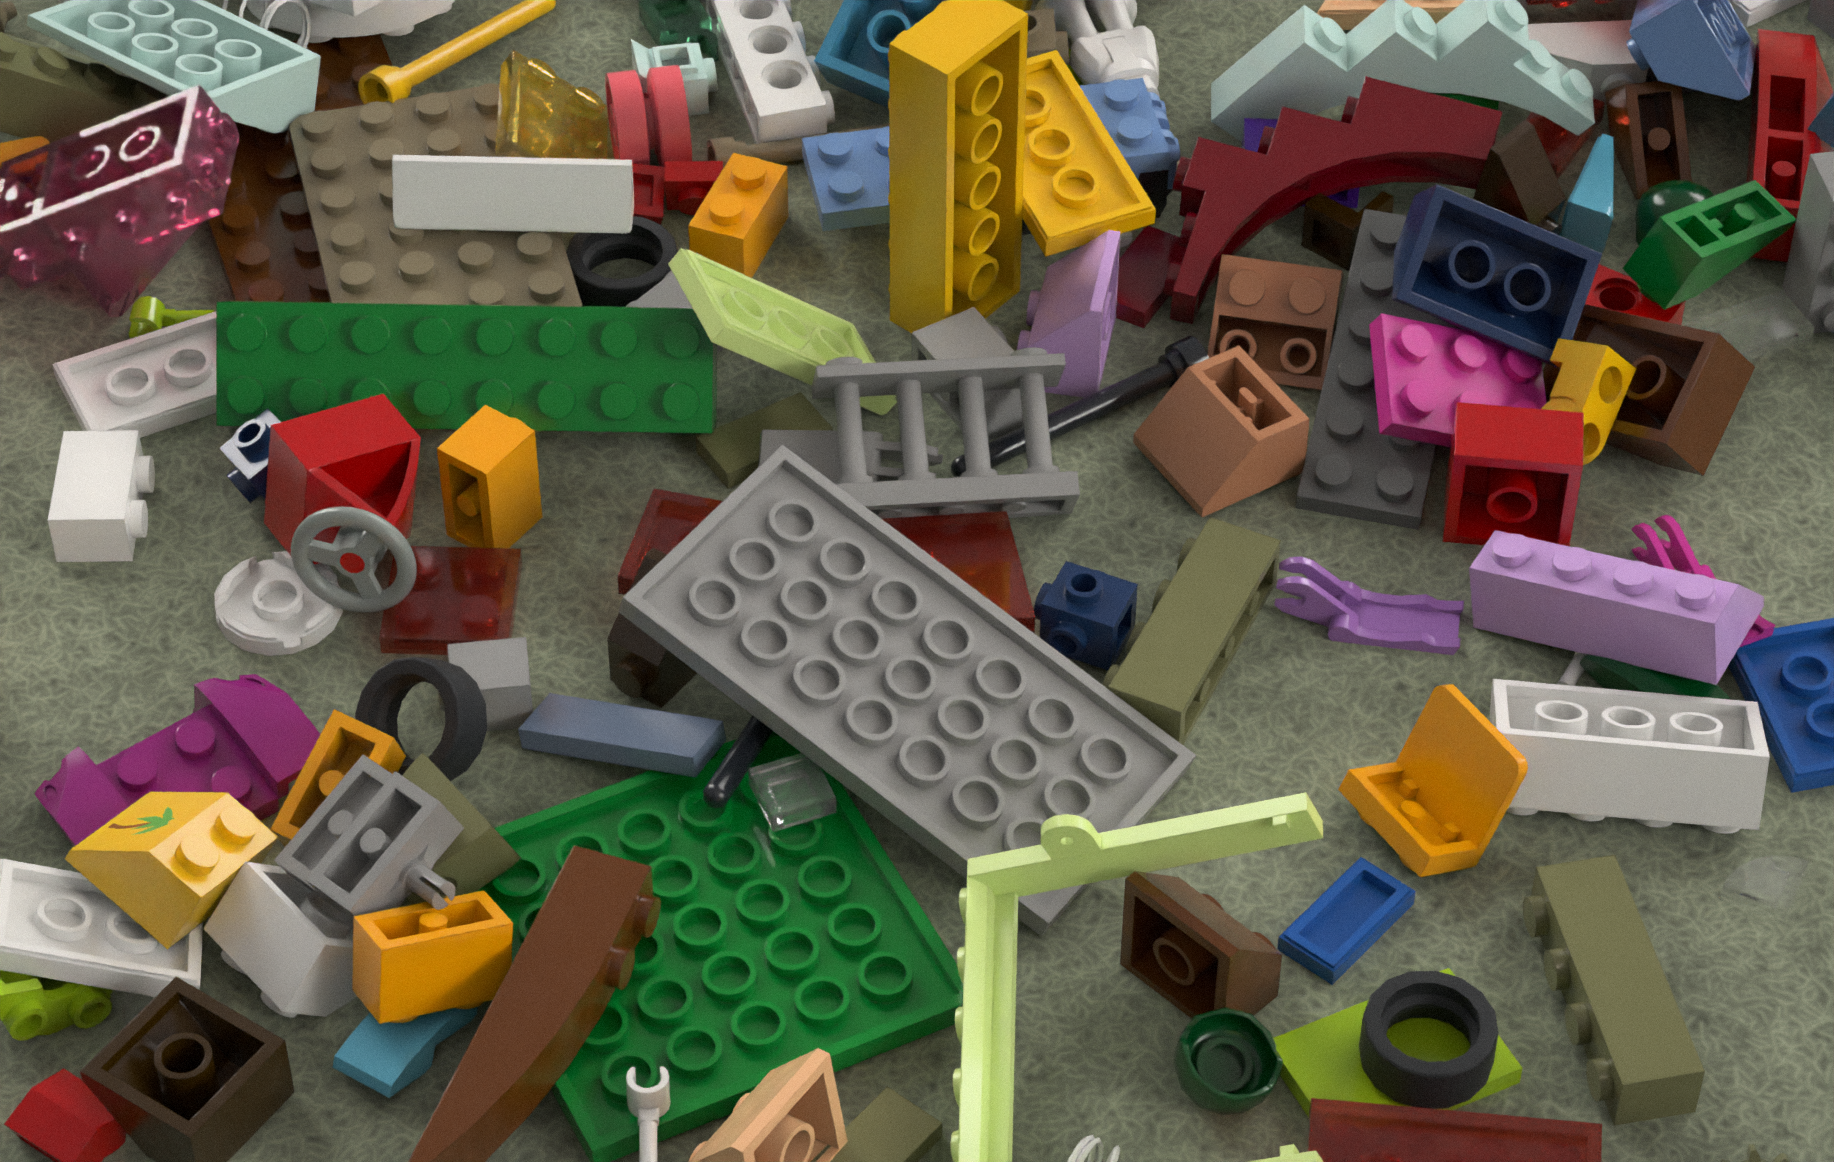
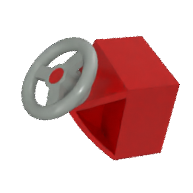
(344, 496)

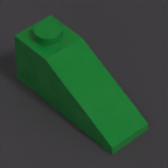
(1705, 242)

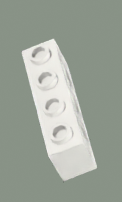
(770, 69)

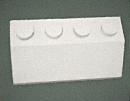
(1635, 754)

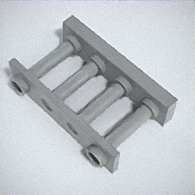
(979, 489)

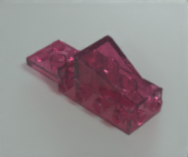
(116, 197)

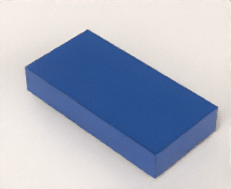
(1346, 920)

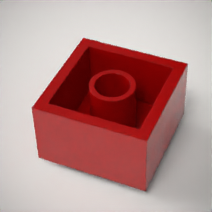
(1512, 473)

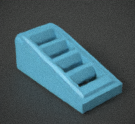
(1591, 201)

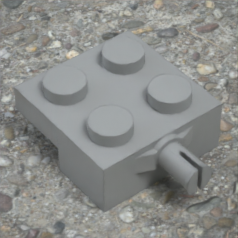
(373, 843)

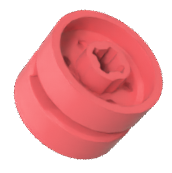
(648, 119)

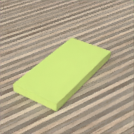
(768, 323)

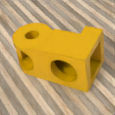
(1590, 382)

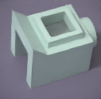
(697, 73)

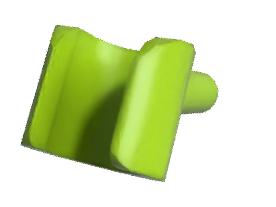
(150, 315)

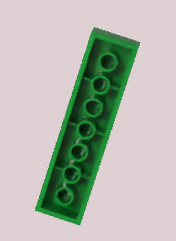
(449, 360)

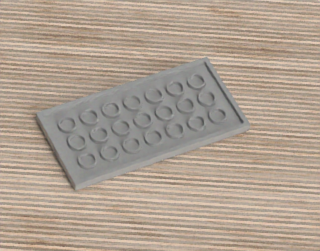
(899, 675)

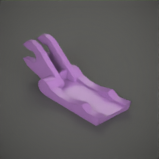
(1368, 616)

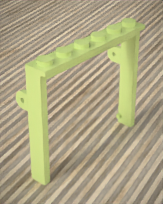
(1069, 857)

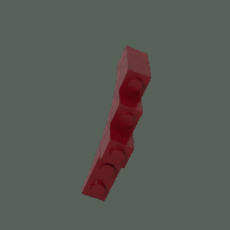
(1381, 139)

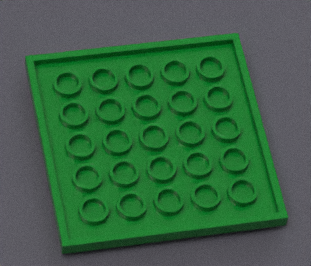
(754, 951)

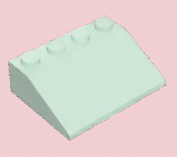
(189, 44)

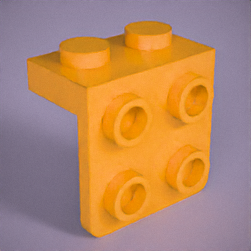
(1443, 789)

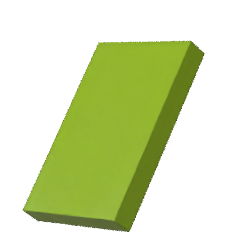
(1326, 1062)

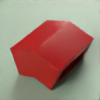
(66, 1121)

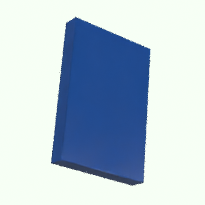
(1795, 697)

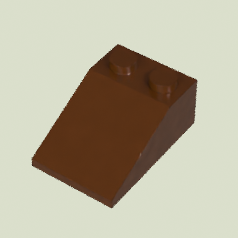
(1680, 390)

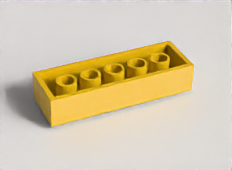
(956, 161)

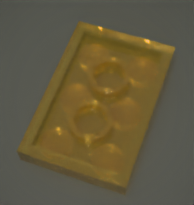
(546, 114)

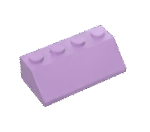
(1610, 606)

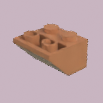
(1278, 316)
(1224, 433)

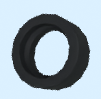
(645, 242)
(462, 700)
(1435, 997)

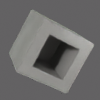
(502, 677)

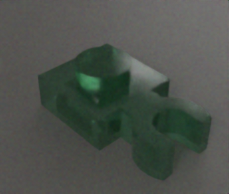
(678, 23)

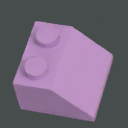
(1077, 313)

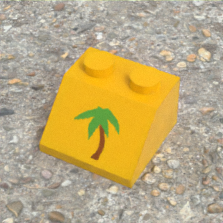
(172, 858)

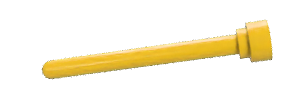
(395, 83)

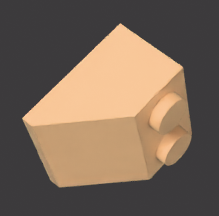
(783, 1118)

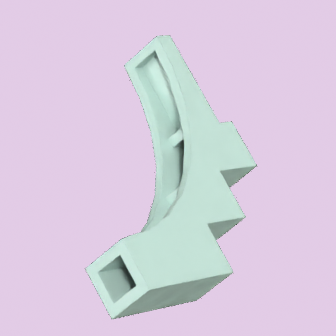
(1471, 51)

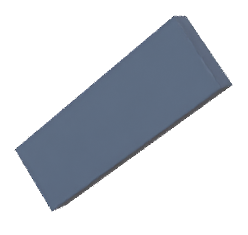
(622, 735)

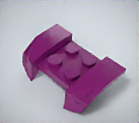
(237, 741)

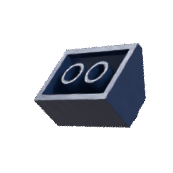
(1491, 272)

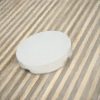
(280, 620)

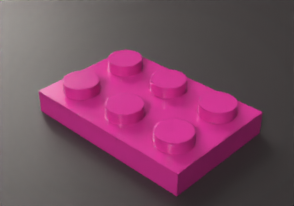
(1431, 367)

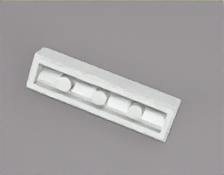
(512, 194)

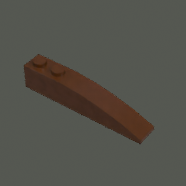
(545, 1004)

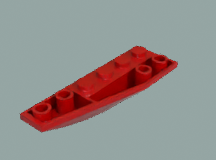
(1786, 98)

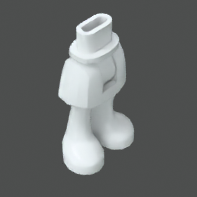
(1116, 51)

